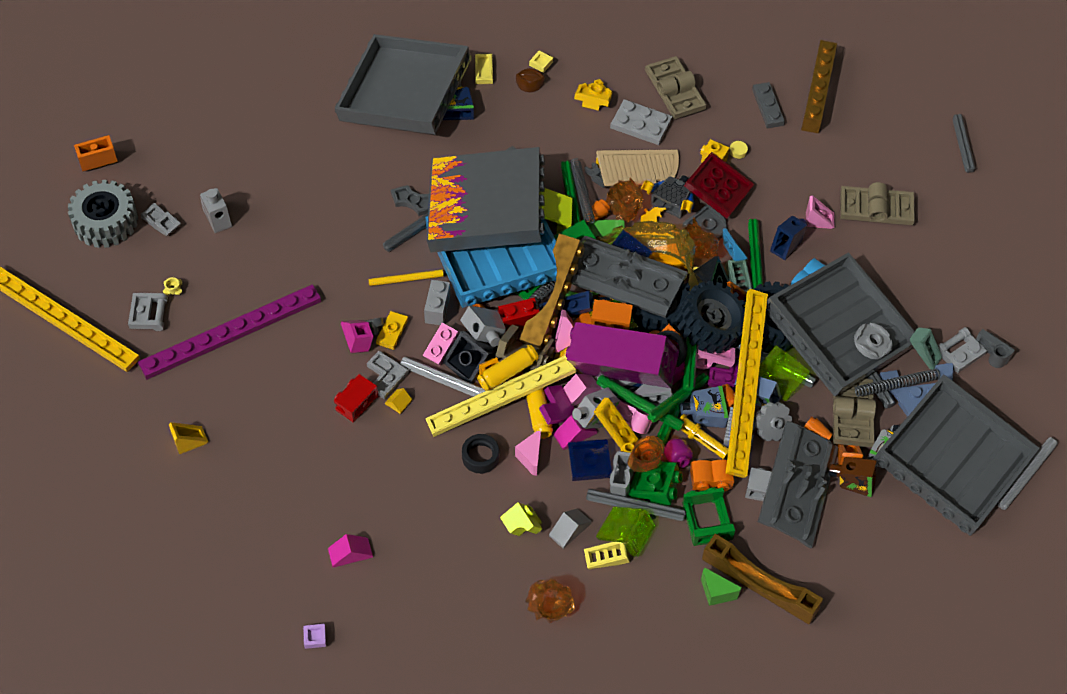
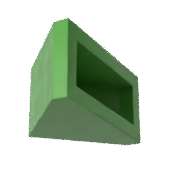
(718, 588)

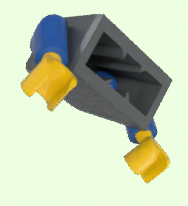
(671, 195)

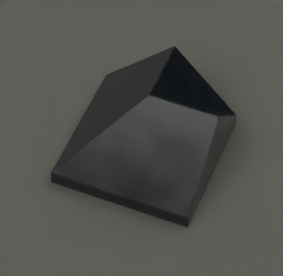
(712, 271)

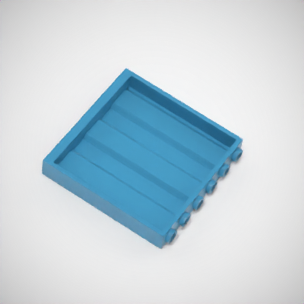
(499, 270)

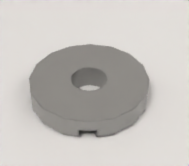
(869, 349)

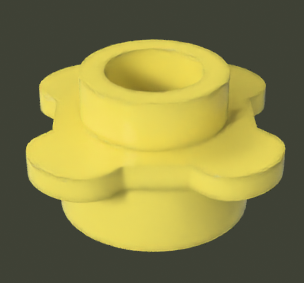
(172, 282)

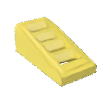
(615, 560)

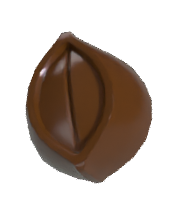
(529, 80)

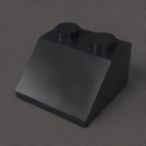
(467, 355)

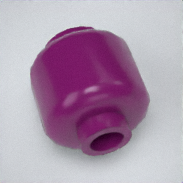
(678, 452)

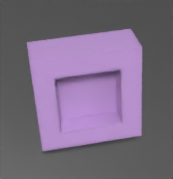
(314, 636)

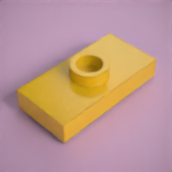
(392, 330)

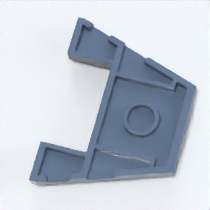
(911, 396)

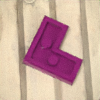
(723, 376)
(559, 408)

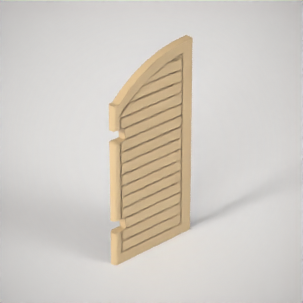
(637, 165)

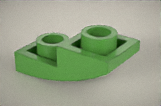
(604, 227)

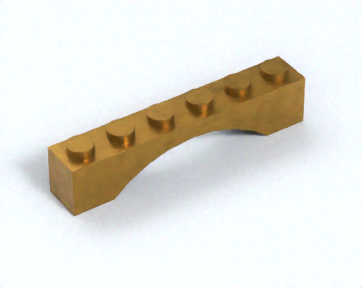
(819, 86)
(539, 328)
(791, 598)

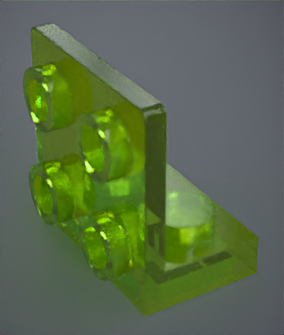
(784, 370)
(628, 527)

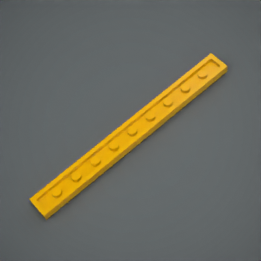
(67, 321)
(746, 384)

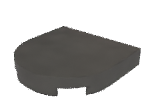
(709, 220)

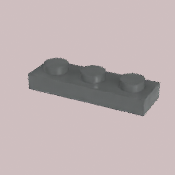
(768, 105)

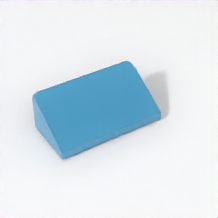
(732, 246)

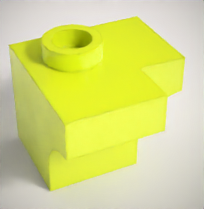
(521, 519)

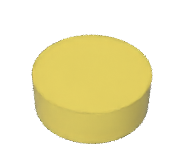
(738, 149)

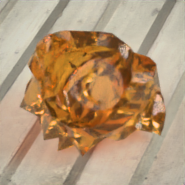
(625, 200)
(705, 243)
(550, 600)

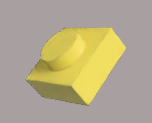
(541, 61)

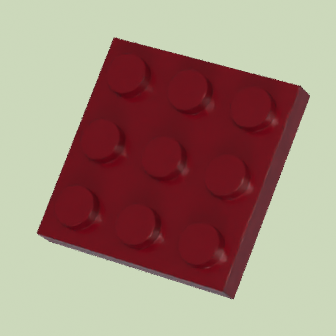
(718, 185)

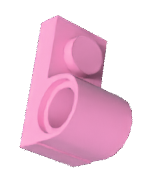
(705, 359)

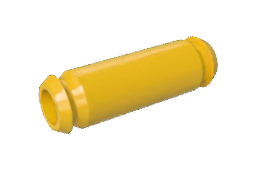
(508, 367)
(535, 401)

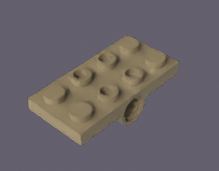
(675, 87)
(877, 204)
(854, 417)

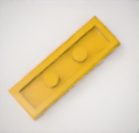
(615, 423)

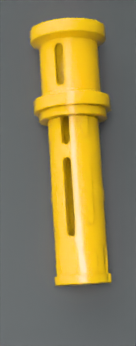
(695, 432)

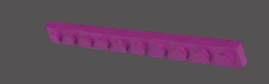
(229, 332)

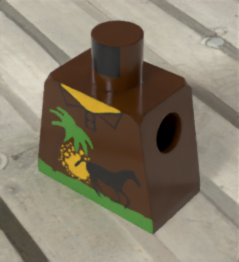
(856, 475)

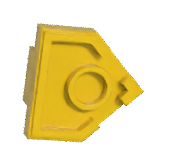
(593, 95)

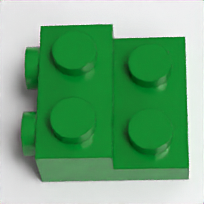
(657, 484)

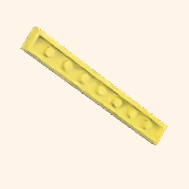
(500, 395)

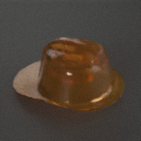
(646, 454)

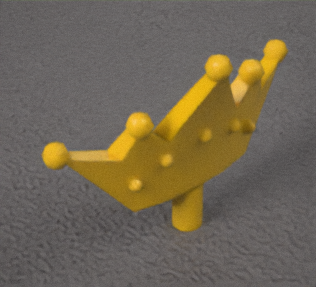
(652, 214)

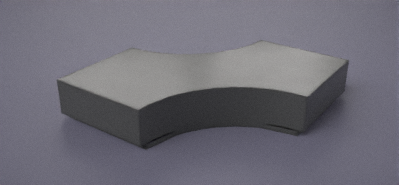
(406, 197)

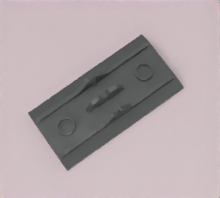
(628, 277)
(798, 483)

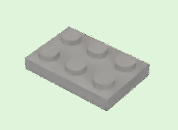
(641, 122)

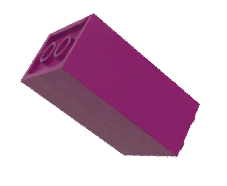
(623, 354)

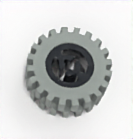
(102, 224)

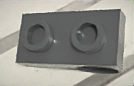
(994, 348)

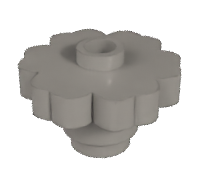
(772, 420)

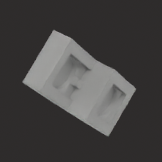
(161, 221)

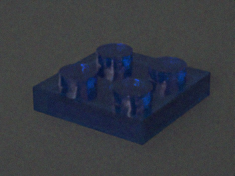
(589, 460)

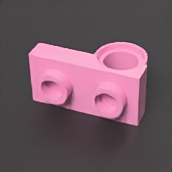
(441, 344)
(634, 417)

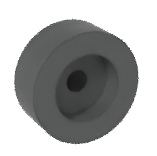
(374, 323)

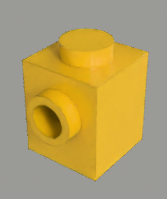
(718, 149)

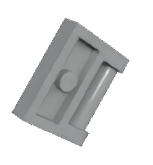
(141, 311)
(964, 355)

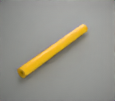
(406, 277)

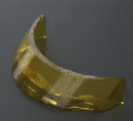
(659, 238)

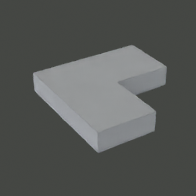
(390, 373)

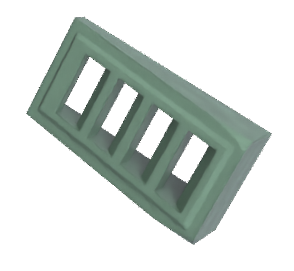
(730, 265)
(925, 345)

